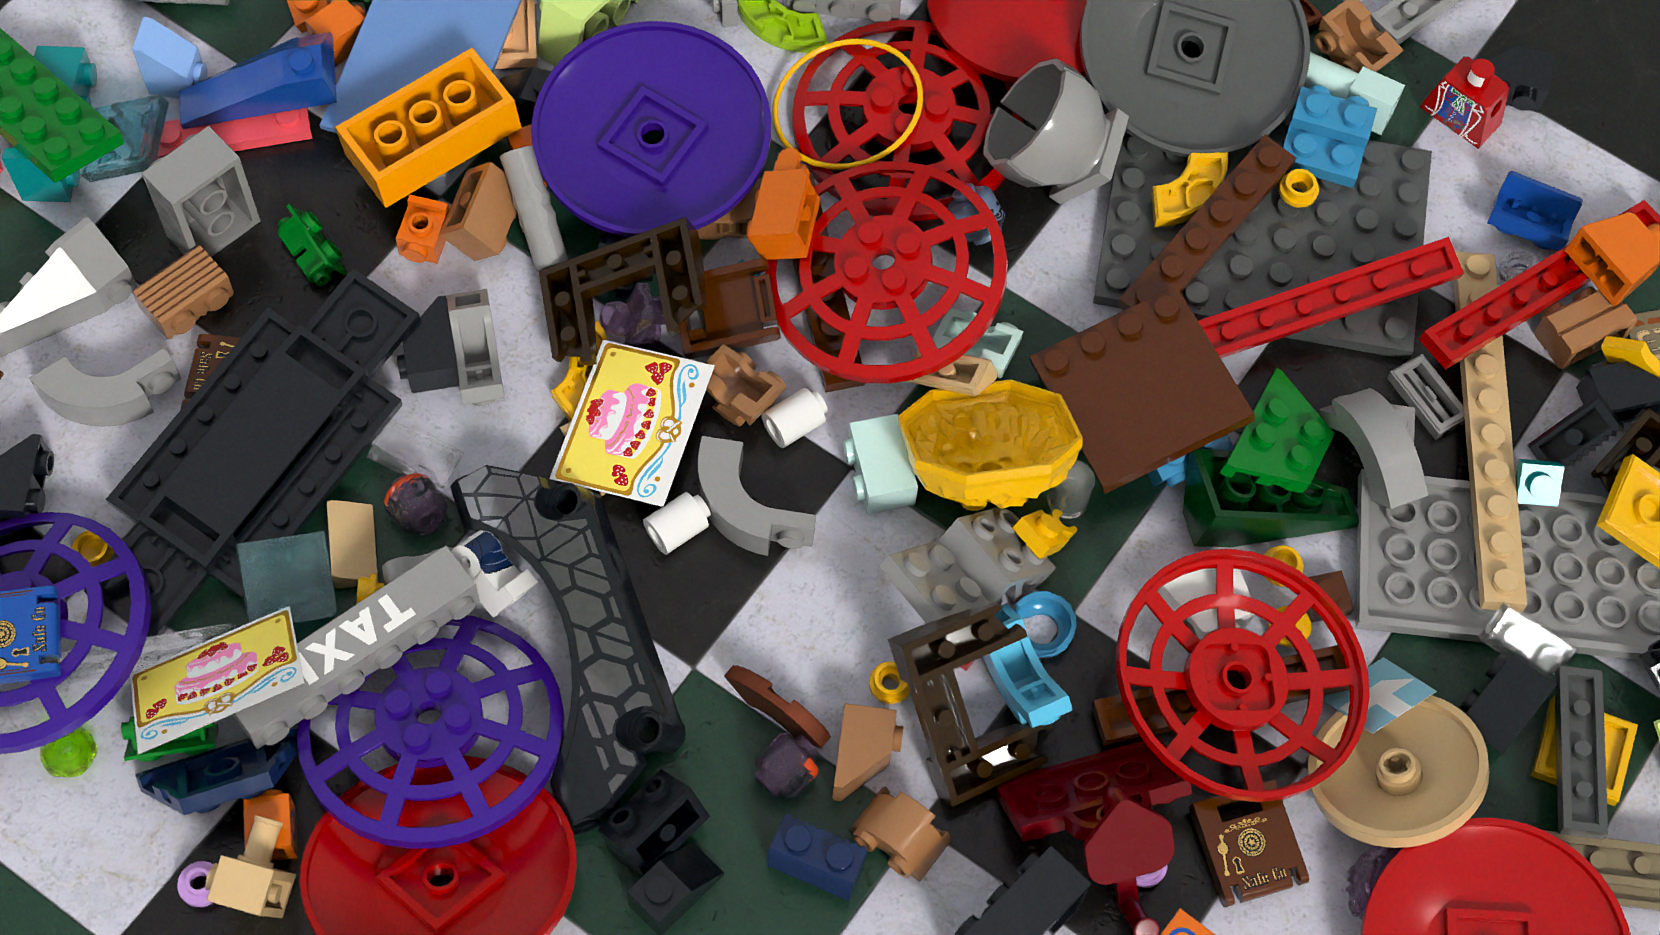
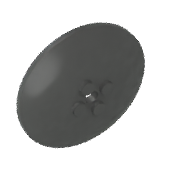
(1219, 102)

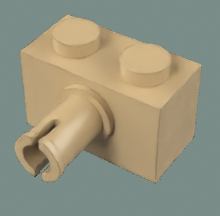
(250, 880)

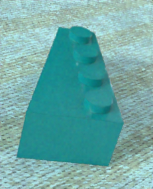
(78, 73)

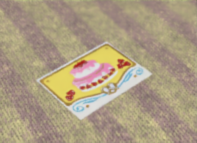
(632, 423)
(215, 679)

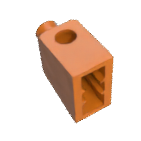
(1616, 254)

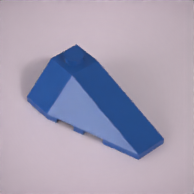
(275, 81)

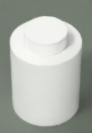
(794, 416)
(677, 522)

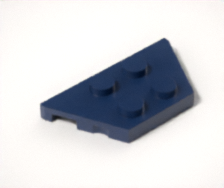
(219, 775)

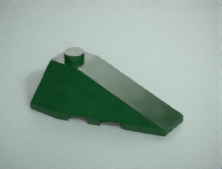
(1242, 513)

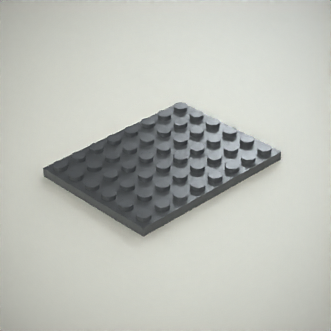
(1280, 243)

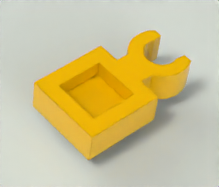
(1044, 532)

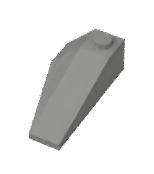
(72, 286)

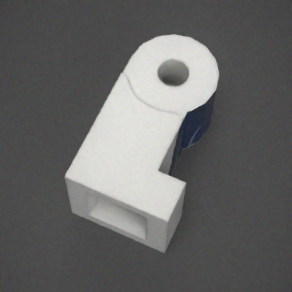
(495, 575)

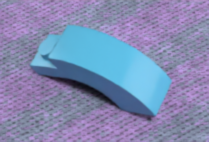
(1023, 680)

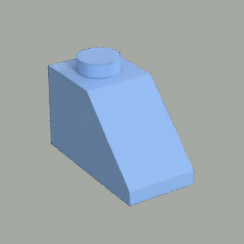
(166, 60)

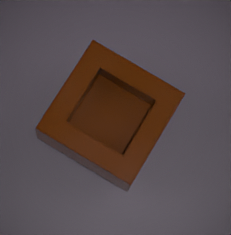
(1336, 588)

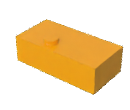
(428, 127)

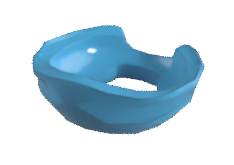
(1058, 610)

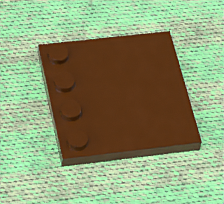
(1143, 388)

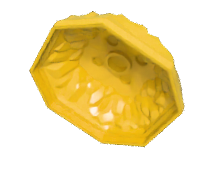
(992, 445)

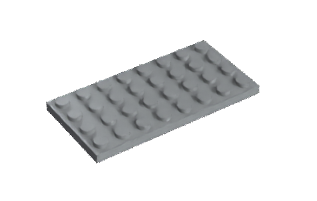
(1580, 581)

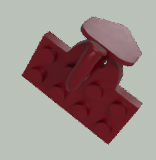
(1109, 807)

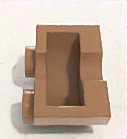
(1353, 40)
(739, 389)
(902, 831)

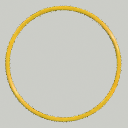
(836, 44)

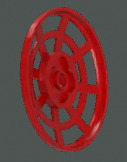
(885, 120)
(899, 283)
(1256, 661)

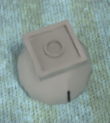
(1073, 138)

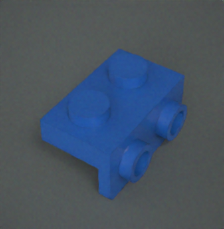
(1534, 211)

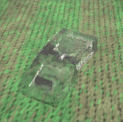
(412, 453)

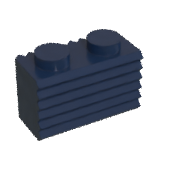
(817, 857)

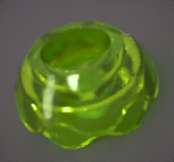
(74, 762)

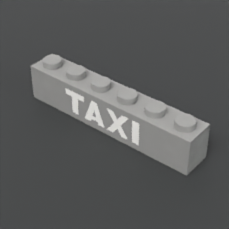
(364, 640)

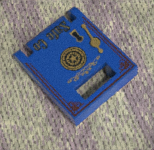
(28, 634)

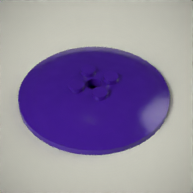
(643, 81)

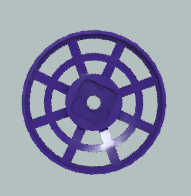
(128, 646)
(439, 742)

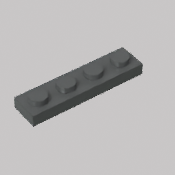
(1580, 752)

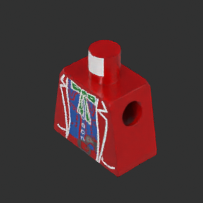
(1469, 100)

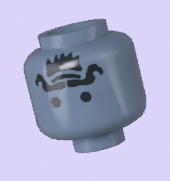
(963, 208)

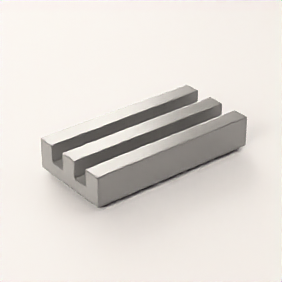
(1424, 400)

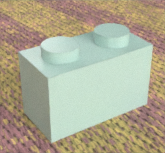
(881, 464)

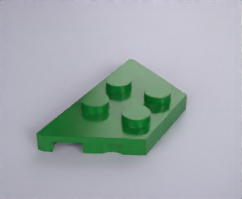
(1283, 441)

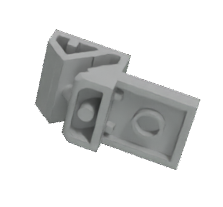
(967, 566)

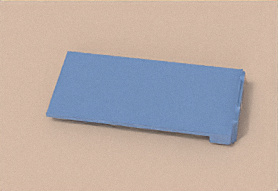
(411, 39)

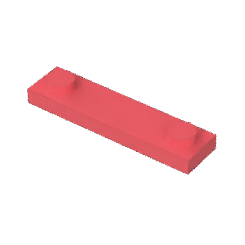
(245, 132)

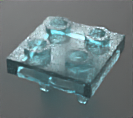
(141, 128)
(285, 574)

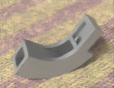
(1382, 444)
(735, 512)

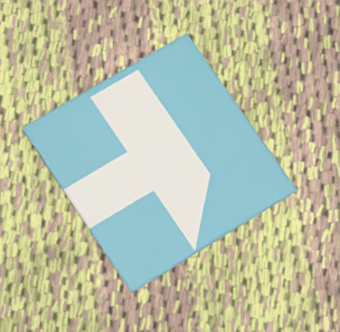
(1390, 691)

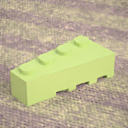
(571, 22)

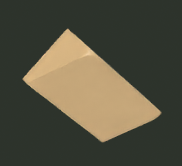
(965, 375)
(351, 542)

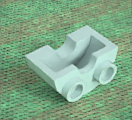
(996, 343)

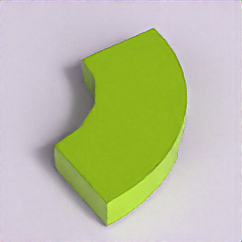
(782, 26)

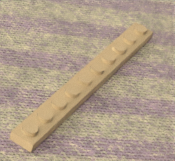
(1490, 452)

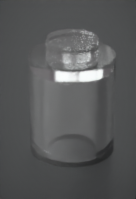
(1073, 493)

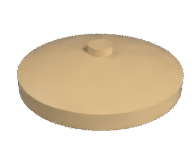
(1407, 779)

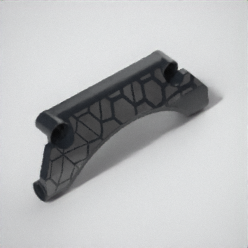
(615, 668)

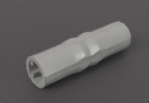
(534, 207)

